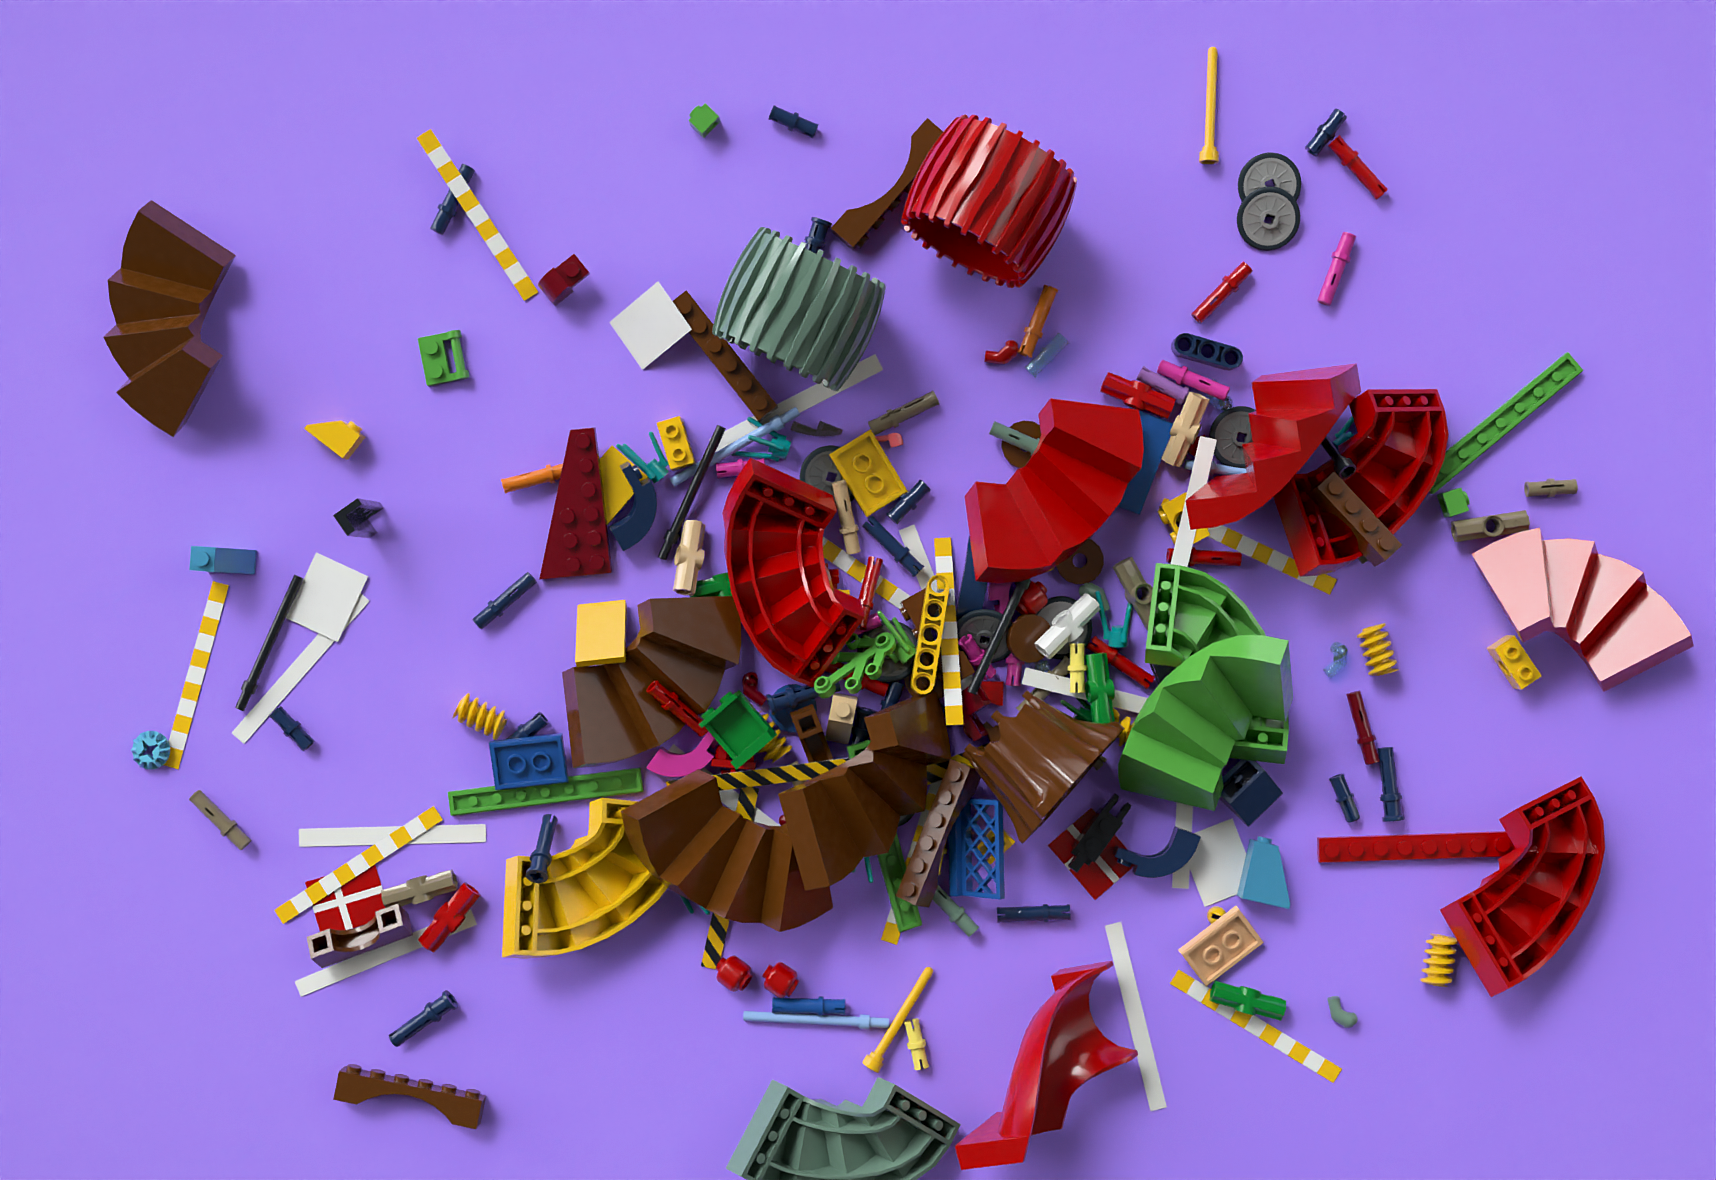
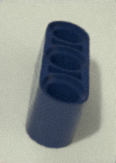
(1218, 351)

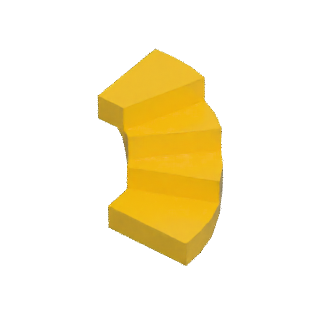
(588, 891)

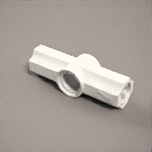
(1067, 626)

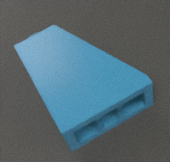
(222, 560)
(1264, 874)

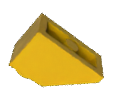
(338, 436)

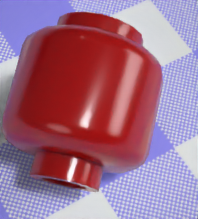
(1033, 599)
(733, 973)
(780, 980)

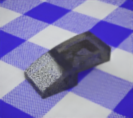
(823, 430)

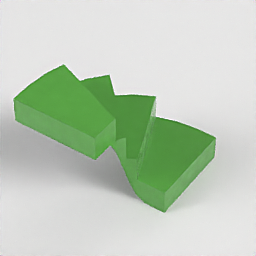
(1190, 614)
(1198, 714)

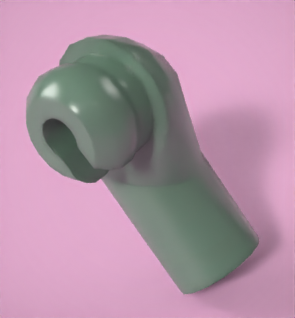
(1090, 588)
(1340, 1016)

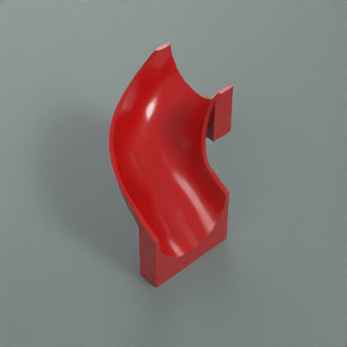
(1054, 1059)

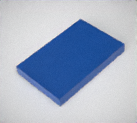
(528, 761)

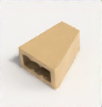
(841, 718)

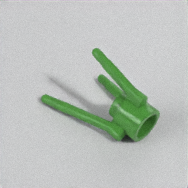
(904, 648)

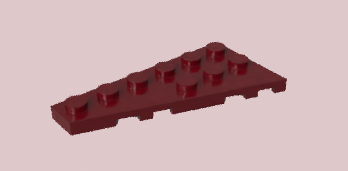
(578, 525)

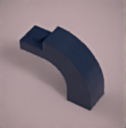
(642, 515)
(971, 591)
(1167, 861)

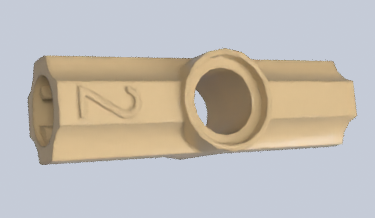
(1185, 429)
(689, 557)

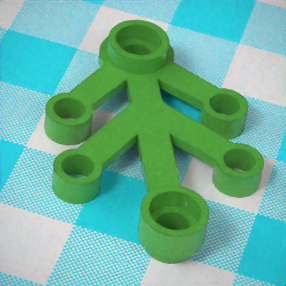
(879, 647)

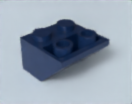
(1248, 791)

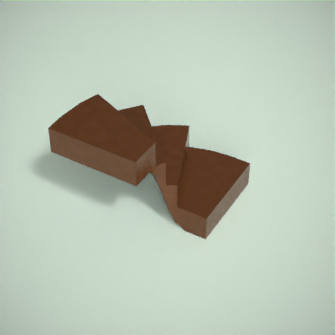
(159, 311)
(682, 646)
(859, 803)
(720, 857)

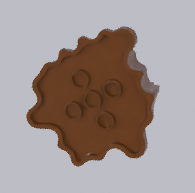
(1038, 759)

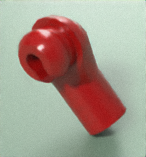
(1005, 355)

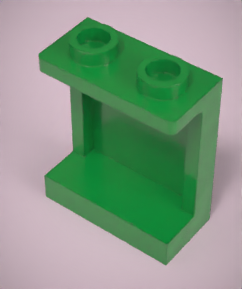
(738, 727)

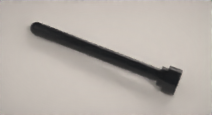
(1343, 466)

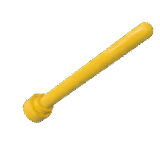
(1209, 152)
(875, 1059)

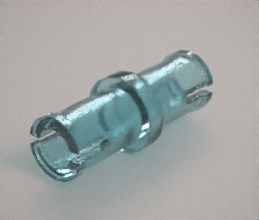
(1047, 355)

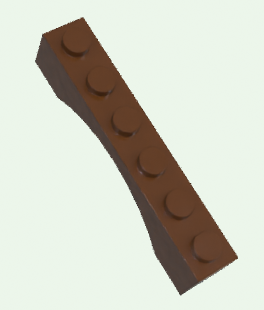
(858, 222)
(725, 359)
(923, 868)
(459, 1106)

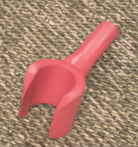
(894, 439)

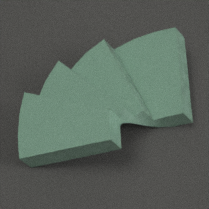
(815, 1140)

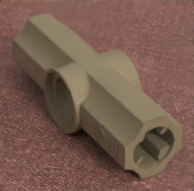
(1476, 527)
(1132, 580)
(420, 889)

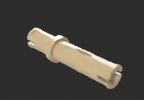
(848, 526)

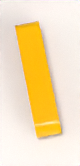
(935, 623)

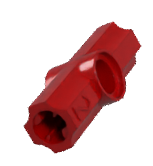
(1137, 395)
(449, 917)

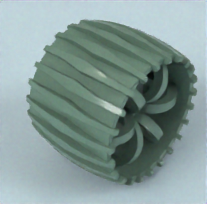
(799, 308)

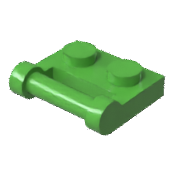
(436, 361)

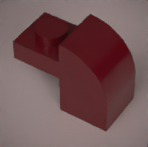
(559, 281)
(971, 705)

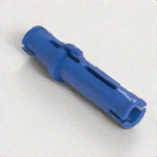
(807, 1005)

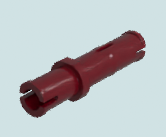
(1362, 727)

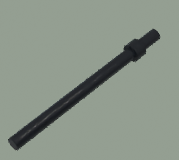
(672, 536)
(998, 635)
(249, 686)

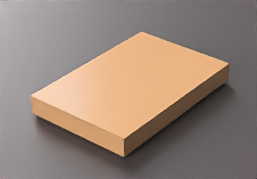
(1221, 946)

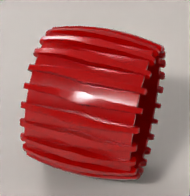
(989, 200)

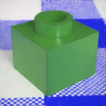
(703, 119)
(1453, 502)

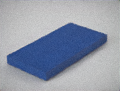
(1155, 439)

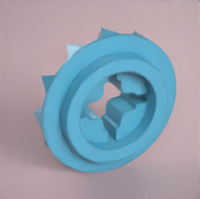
(160, 753)

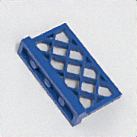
(961, 849)

